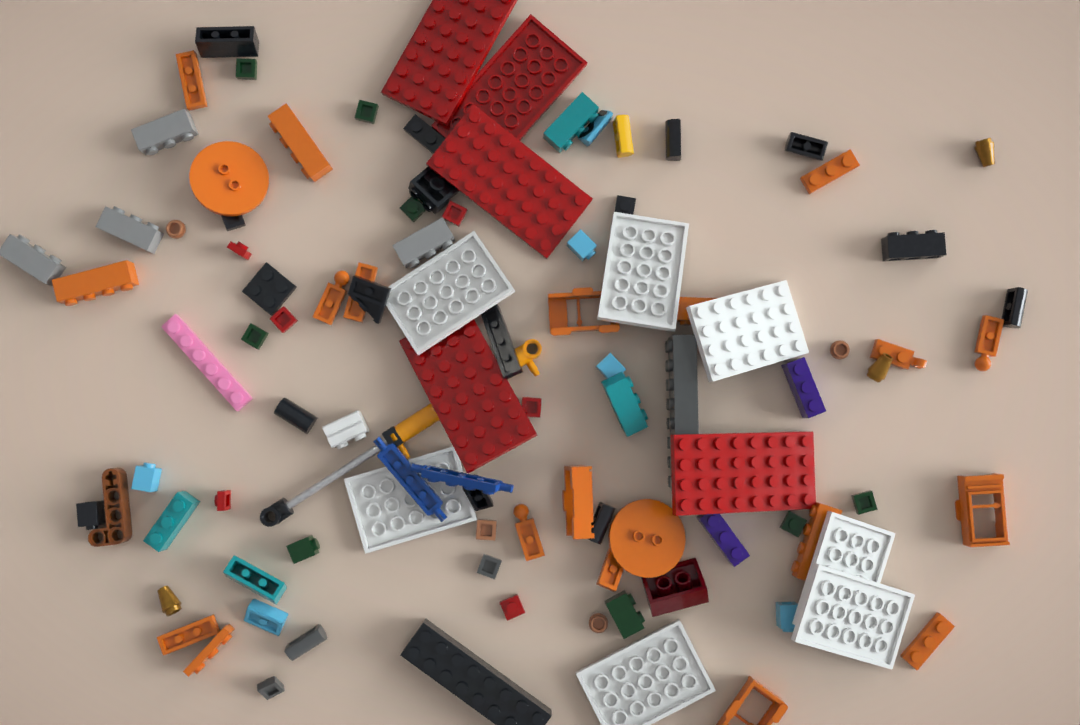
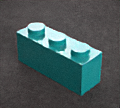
(571, 123)
(625, 403)
(171, 521)
(255, 579)

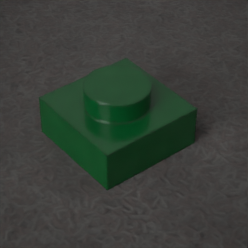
(246, 69)
(366, 111)
(413, 208)
(254, 336)
(864, 502)
(793, 524)

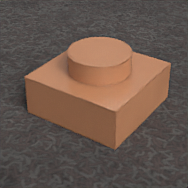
(486, 529)

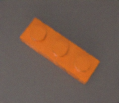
(191, 80)
(829, 171)
(353, 310)
(188, 634)
(927, 641)
(209, 651)

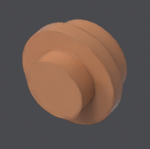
(176, 229)
(839, 349)
(598, 623)

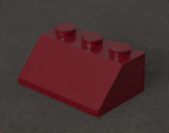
(676, 589)

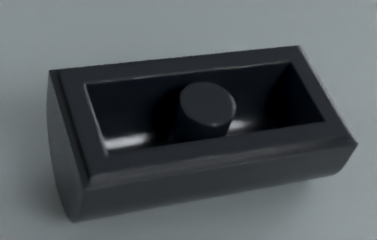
(673, 139)
(806, 146)
(1014, 307)
(295, 415)
(478, 499)
(601, 521)

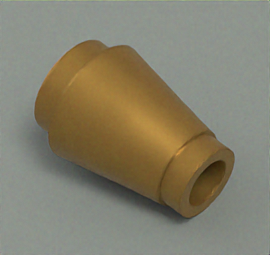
(985, 151)
(880, 368)
(169, 602)

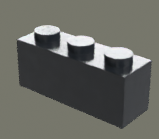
(227, 41)
(913, 246)

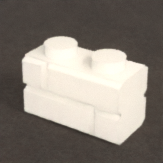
(346, 429)

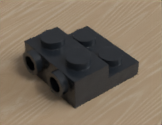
(431, 190)

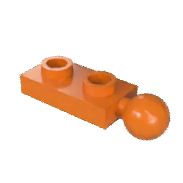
(332, 298)
(988, 341)
(528, 533)
(610, 573)

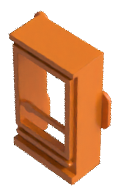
(558, 313)
(578, 501)
(964, 509)
(773, 714)

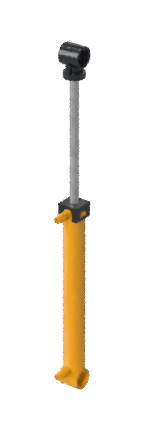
(397, 434)

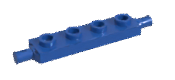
(455, 478)
(411, 481)

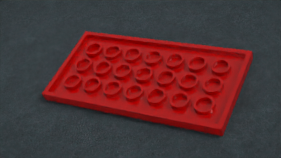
(446, 55)
(521, 80)
(509, 181)
(471, 396)
(742, 472)

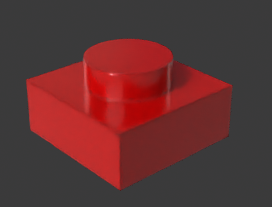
(454, 213)
(239, 249)
(283, 319)
(532, 406)
(223, 500)
(512, 607)

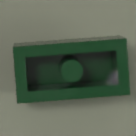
(624, 614)

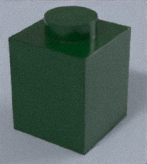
(303, 549)

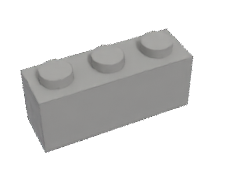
(165, 132)
(130, 229)
(424, 243)
(32, 259)

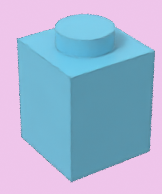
(582, 246)
(610, 366)
(146, 477)
(785, 614)

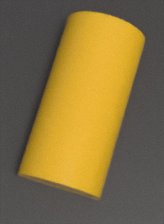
(622, 136)

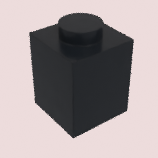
(90, 514)

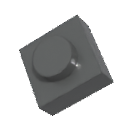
(489, 566)
(270, 687)

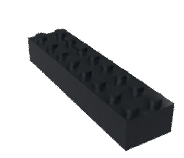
(473, 679)

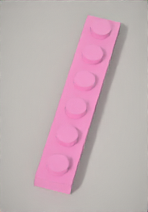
(207, 362)

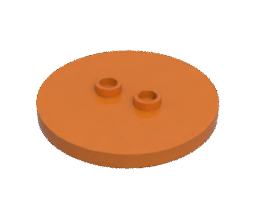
(229, 178)
(646, 538)

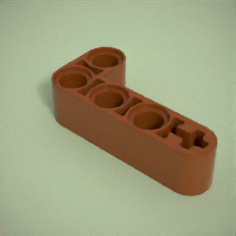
(111, 507)

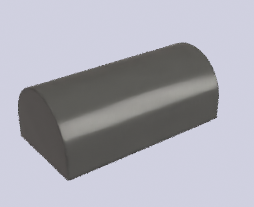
(305, 642)

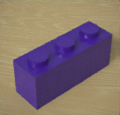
(803, 388)
(724, 538)

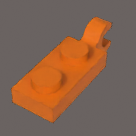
(901, 356)

